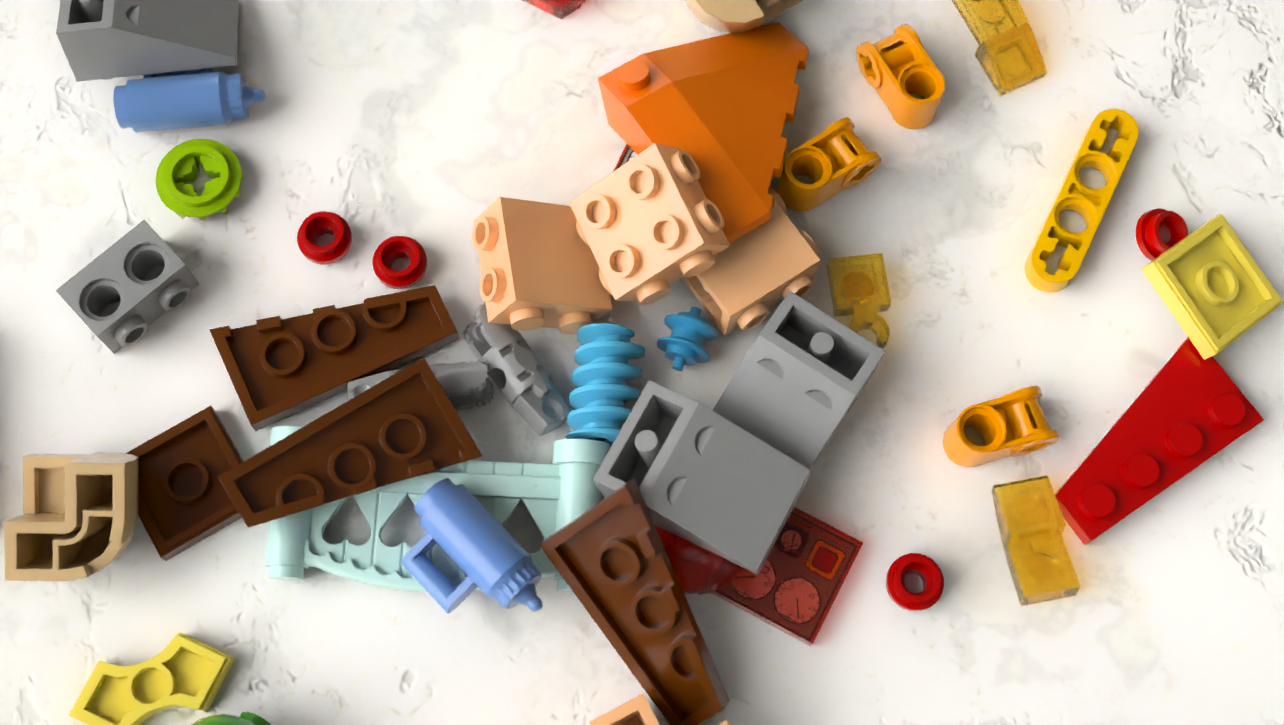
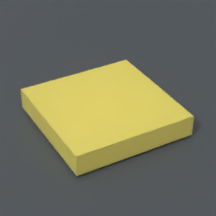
(1212, 286)

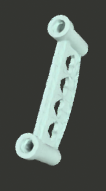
(549, 491)

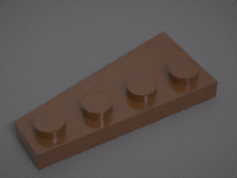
(313, 356)
(366, 443)
(633, 595)

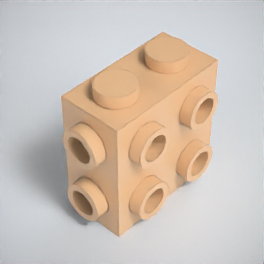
(650, 224)
(537, 267)
(757, 272)

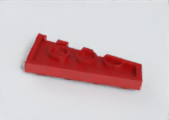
(1166, 433)

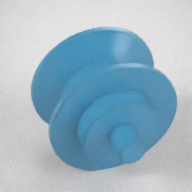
(686, 339)

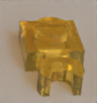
(861, 290)

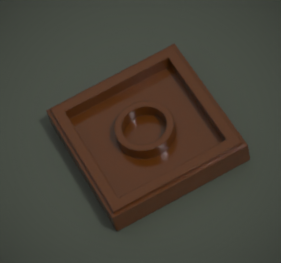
(180, 486)

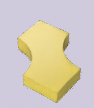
(179, 676)

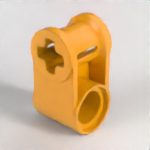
(900, 68)
(832, 160)
(1009, 426)

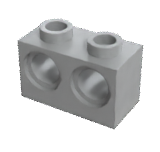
(120, 276)

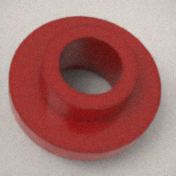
(318, 225)
(1159, 231)
(396, 248)
(929, 573)

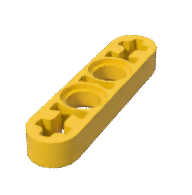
(1086, 201)

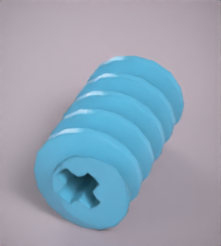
(602, 381)

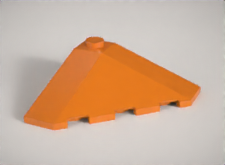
(722, 106)

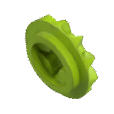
(181, 166)

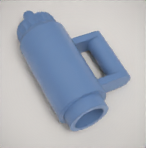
(183, 100)
(476, 545)

